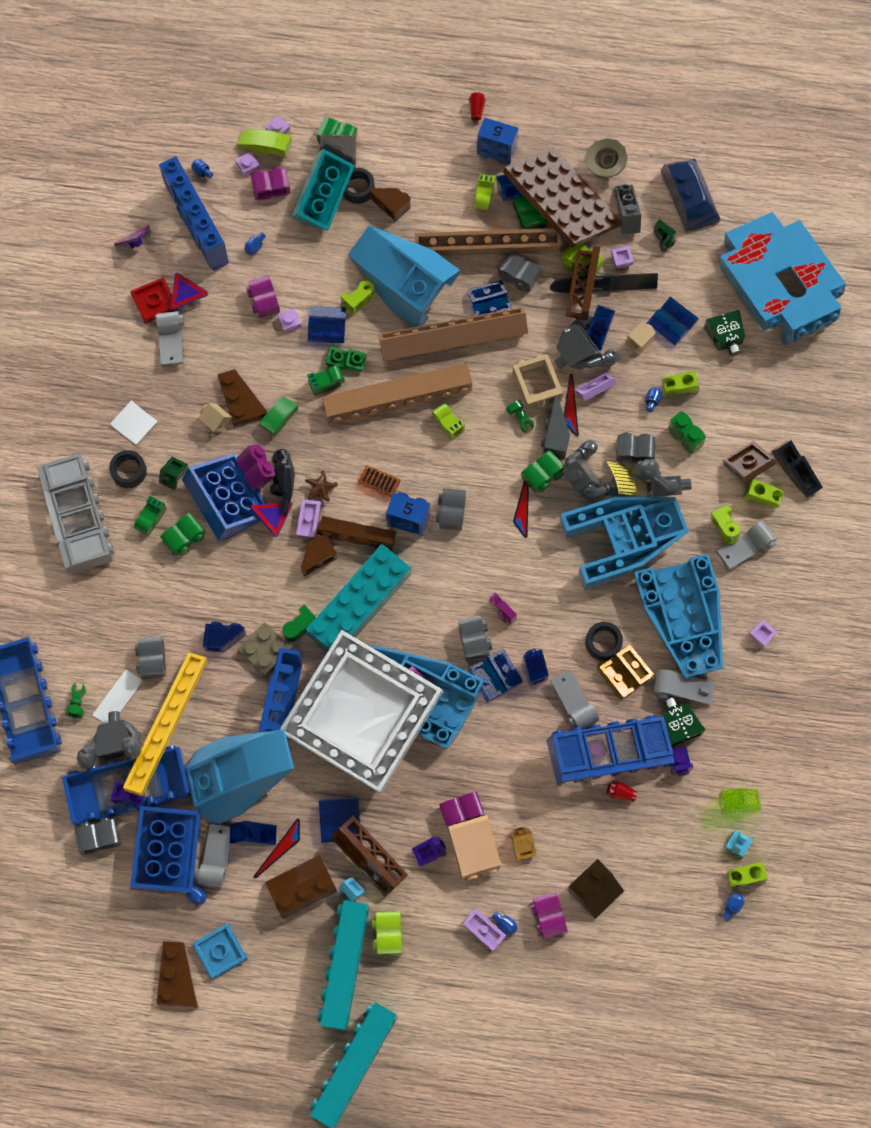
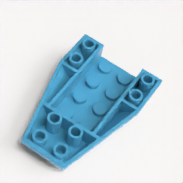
(402, 273)
(685, 612)
(455, 703)
(237, 773)

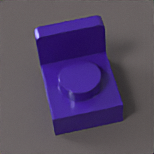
(682, 762)
(122, 796)
(429, 851)

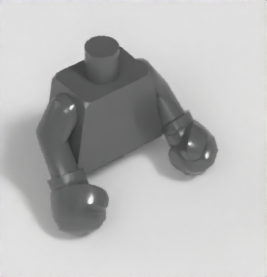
(579, 350)
(583, 477)
(656, 485)
(111, 741)

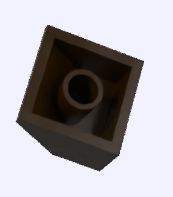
(596, 889)

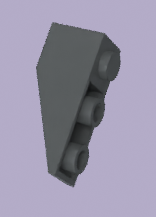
(628, 209)
(558, 433)

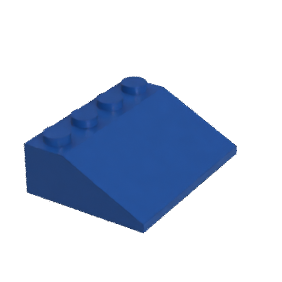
(223, 495)
(165, 850)

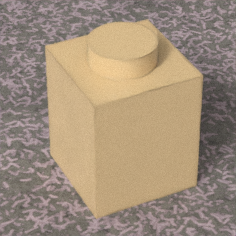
(641, 337)
(214, 417)

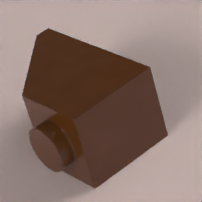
(391, 201)
(318, 554)

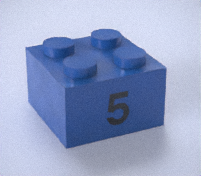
(497, 140)
(408, 513)

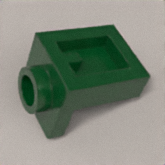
(666, 233)
(172, 472)

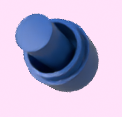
(201, 168)
(254, 244)
(653, 398)
(197, 896)
(733, 905)
(505, 923)

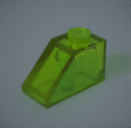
(739, 800)

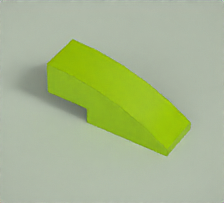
(265, 142)

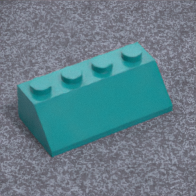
(322, 190)

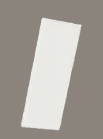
(118, 695)

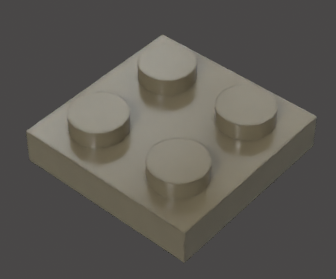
(262, 648)

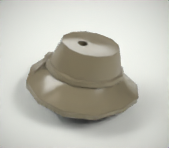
(602, 153)

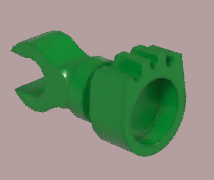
(516, 407)
(74, 710)

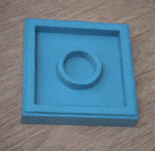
(219, 951)

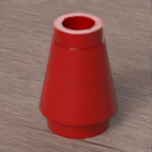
(476, 104)
(620, 791)

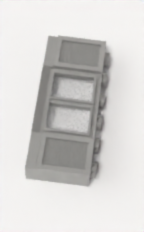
(75, 513)

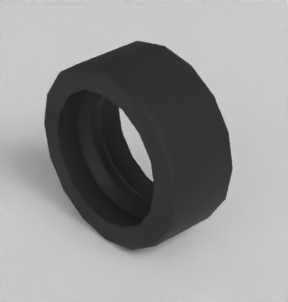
(359, 198)
(128, 455)
(607, 626)

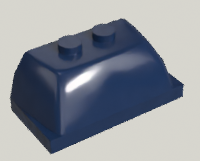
(690, 194)

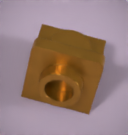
(523, 843)

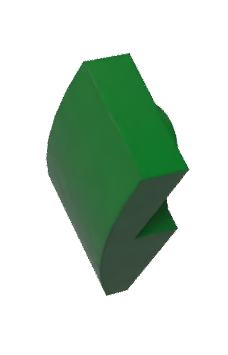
(346, 360)
(277, 415)

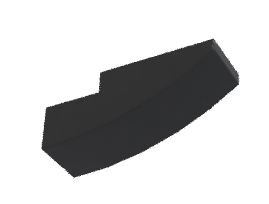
(797, 468)

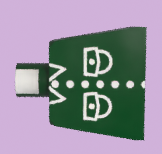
(726, 331)
(681, 722)

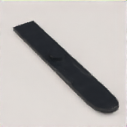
(610, 283)

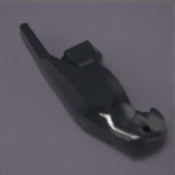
(284, 478)

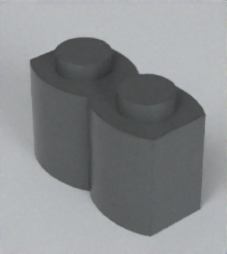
(520, 272)
(635, 448)
(452, 509)
(474, 638)
(151, 657)
(97, 836)

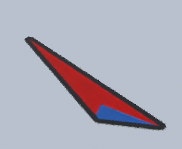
(570, 411)
(521, 513)
(286, 843)

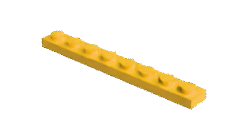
(165, 724)

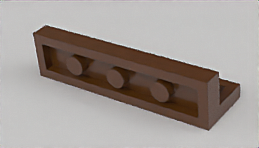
(592, 265)
(356, 533)
(366, 858)

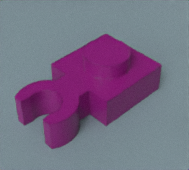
(504, 609)

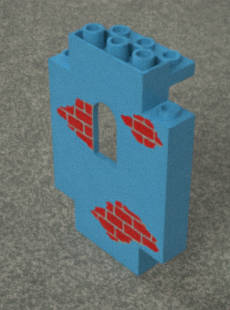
(768, 248)

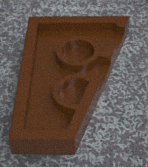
(240, 400)
(175, 977)

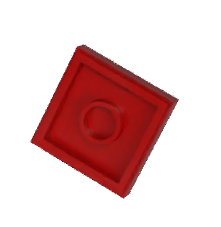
(152, 299)

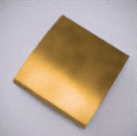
(625, 672)

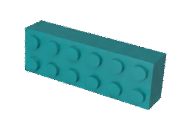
(360, 598)
(344, 967)
(354, 1065)

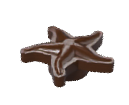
(320, 487)

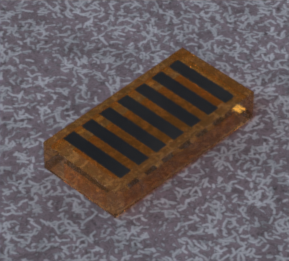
(379, 481)

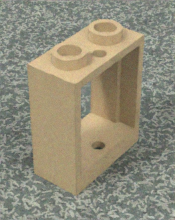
(543, 398)

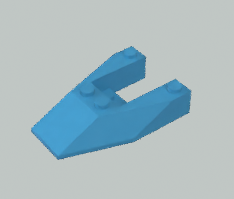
(636, 529)

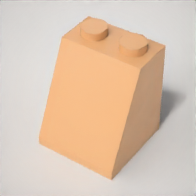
(474, 848)

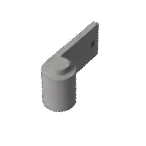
(170, 337)
(754, 541)
(674, 684)
(574, 701)
(216, 857)

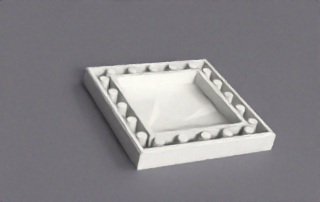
(361, 711)

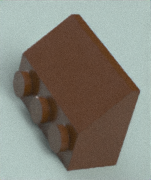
(301, 886)

